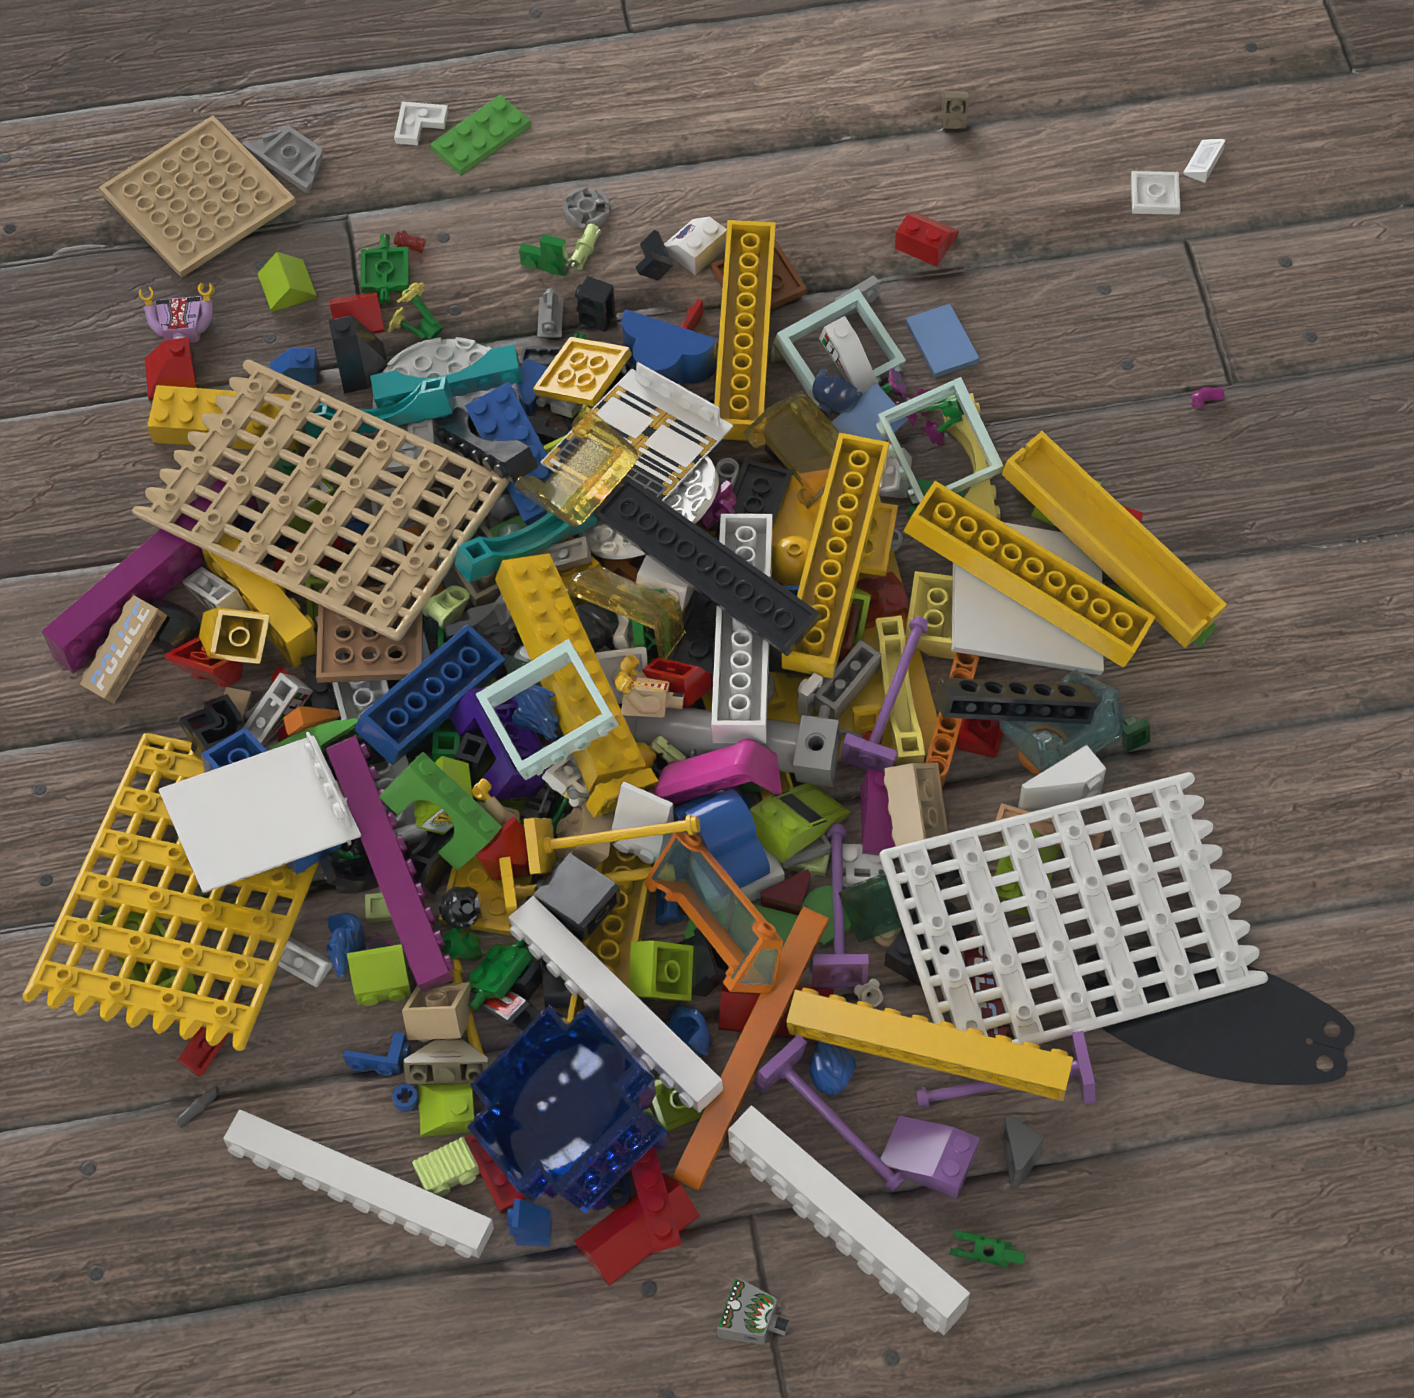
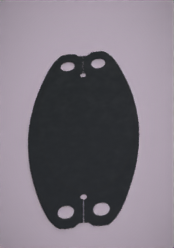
(1238, 1035)

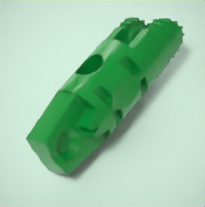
(1000, 1256)

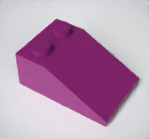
(875, 817)

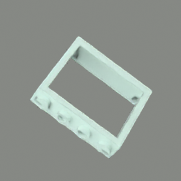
(854, 300)
(922, 401)
(530, 675)

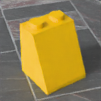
(234, 634)

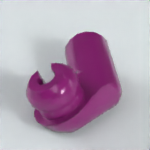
(1206, 393)

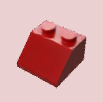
(924, 238)

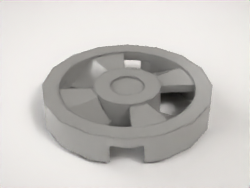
(585, 207)

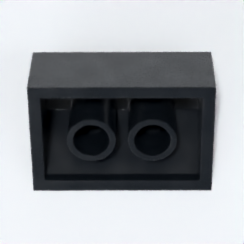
(899, 957)

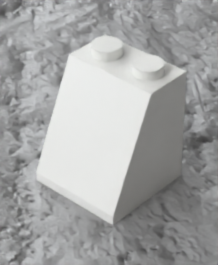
(657, 577)

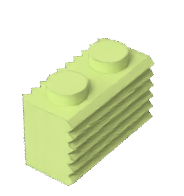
(446, 1168)

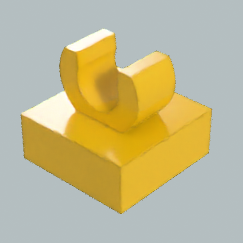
(865, 717)

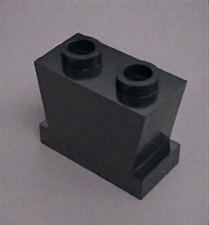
(708, 965)

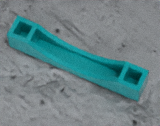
(490, 371)
(427, 401)
(486, 554)

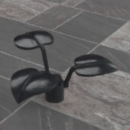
(601, 623)

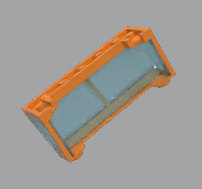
(720, 912)

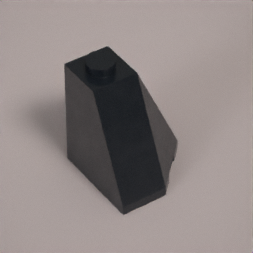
(357, 353)

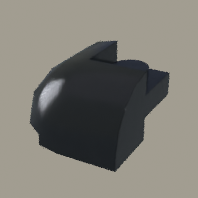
(178, 627)
(211, 724)

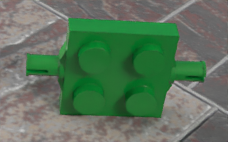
(384, 269)
(498, 972)

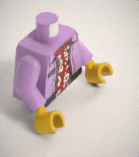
(180, 316)

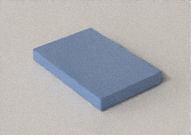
(942, 340)
(864, 416)

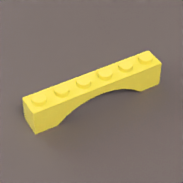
(982, 493)
(902, 721)

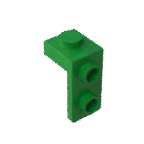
(462, 944)

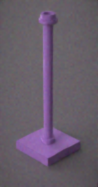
(870, 754)
(838, 969)
(783, 1067)
(1080, 1068)

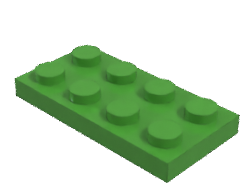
(480, 135)

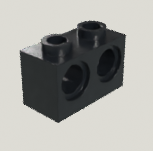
(595, 303)

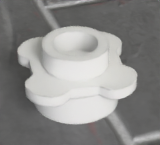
(872, 986)

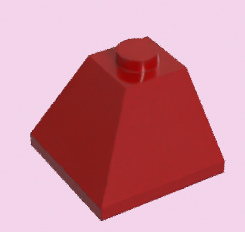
(170, 366)
(508, 842)

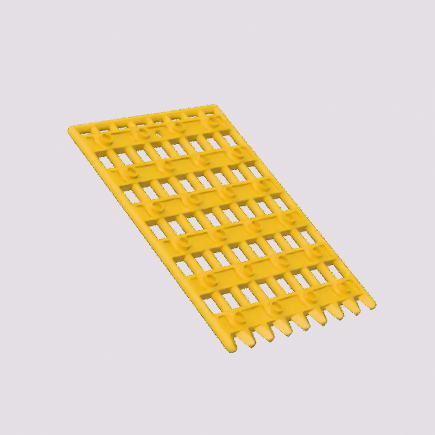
(165, 952)

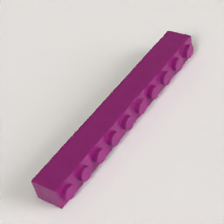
(390, 864)

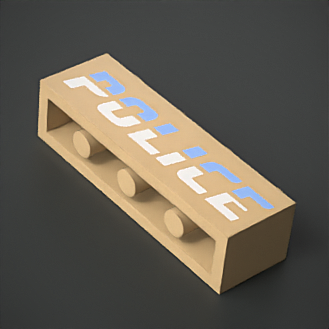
(123, 649)

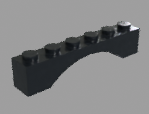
(505, 458)
(427, 860)

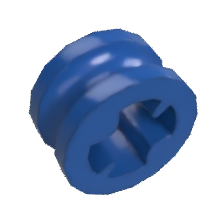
(398, 1094)

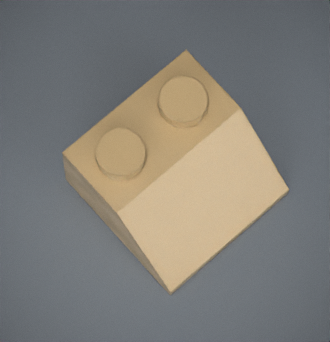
(438, 1012)

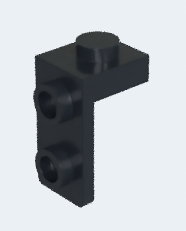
(656, 260)

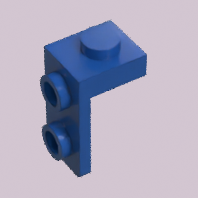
(386, 1066)

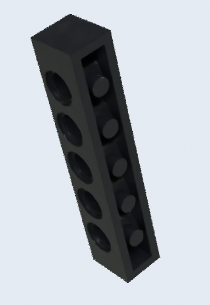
(1015, 701)

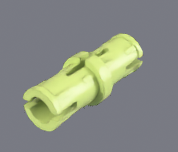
(584, 246)

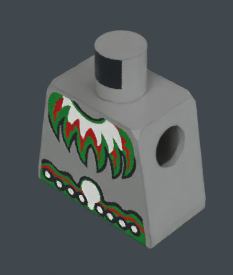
(750, 1315)

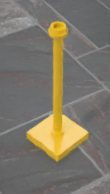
(542, 845)
(515, 892)

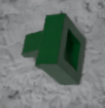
(1135, 733)

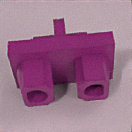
(721, 504)

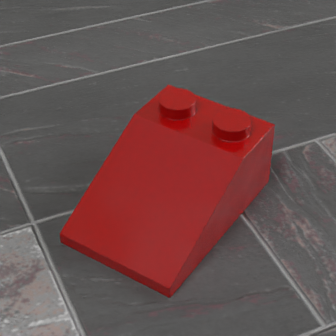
(194, 660)

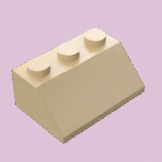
(915, 802)

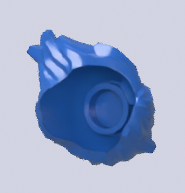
(535, 711)
(345, 938)
(691, 1029)
(831, 1068)

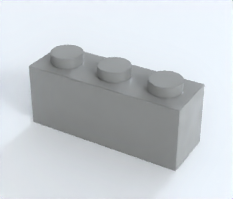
(848, 680)

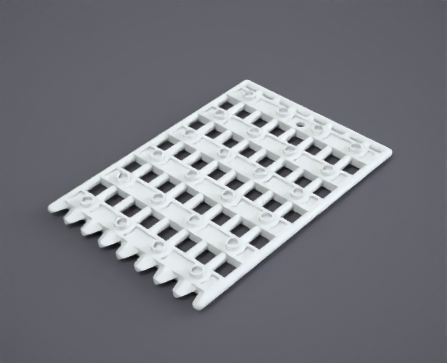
(1048, 924)

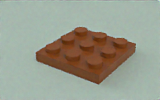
(785, 282)

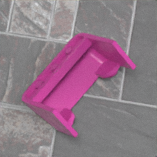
(719, 771)

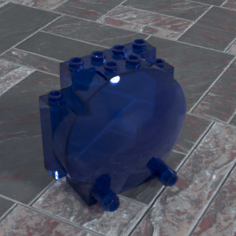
(567, 1109)

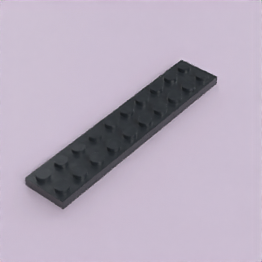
(759, 491)
(707, 565)

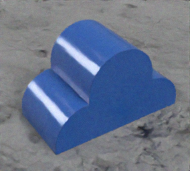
(669, 349)
(728, 834)

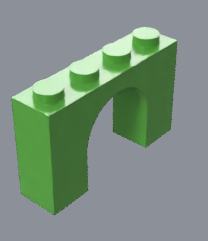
(428, 782)

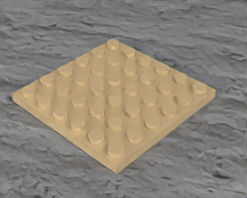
(197, 196)

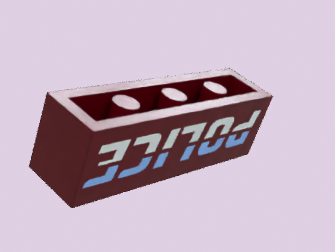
(985, 982)

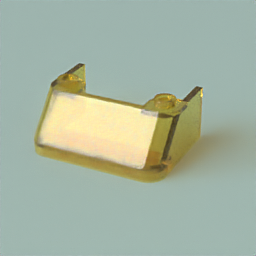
(631, 601)

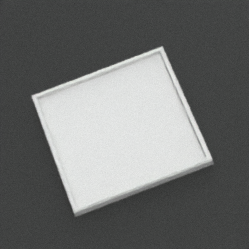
(1001, 628)

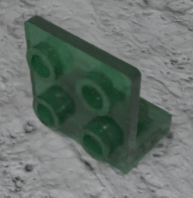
(870, 907)

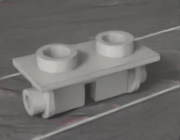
(550, 315)

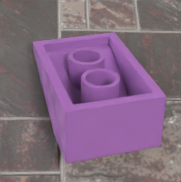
(931, 1154)

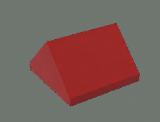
(363, 307)
(980, 737)

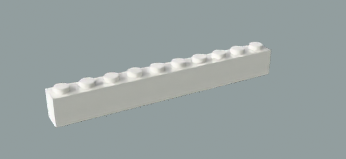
(615, 1004)
(359, 1184)

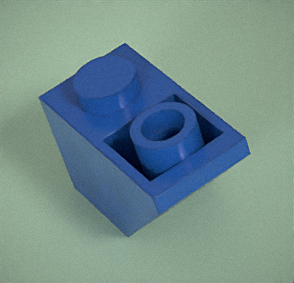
(530, 1224)

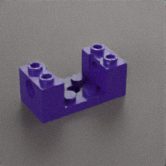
(503, 775)

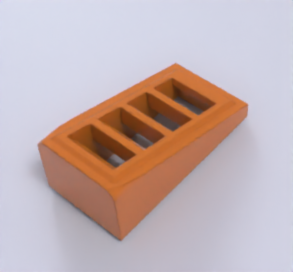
(308, 717)

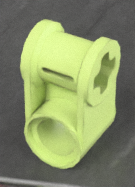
(447, 605)

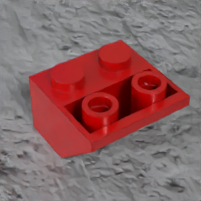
(682, 677)

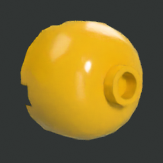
(789, 560)

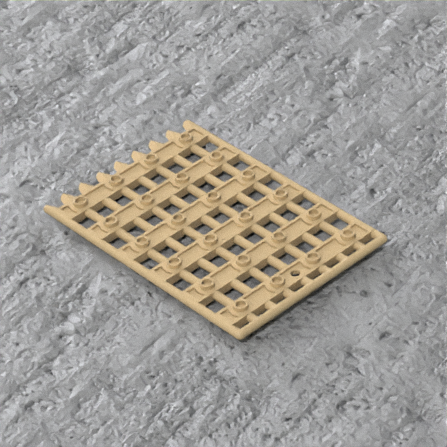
(339, 508)

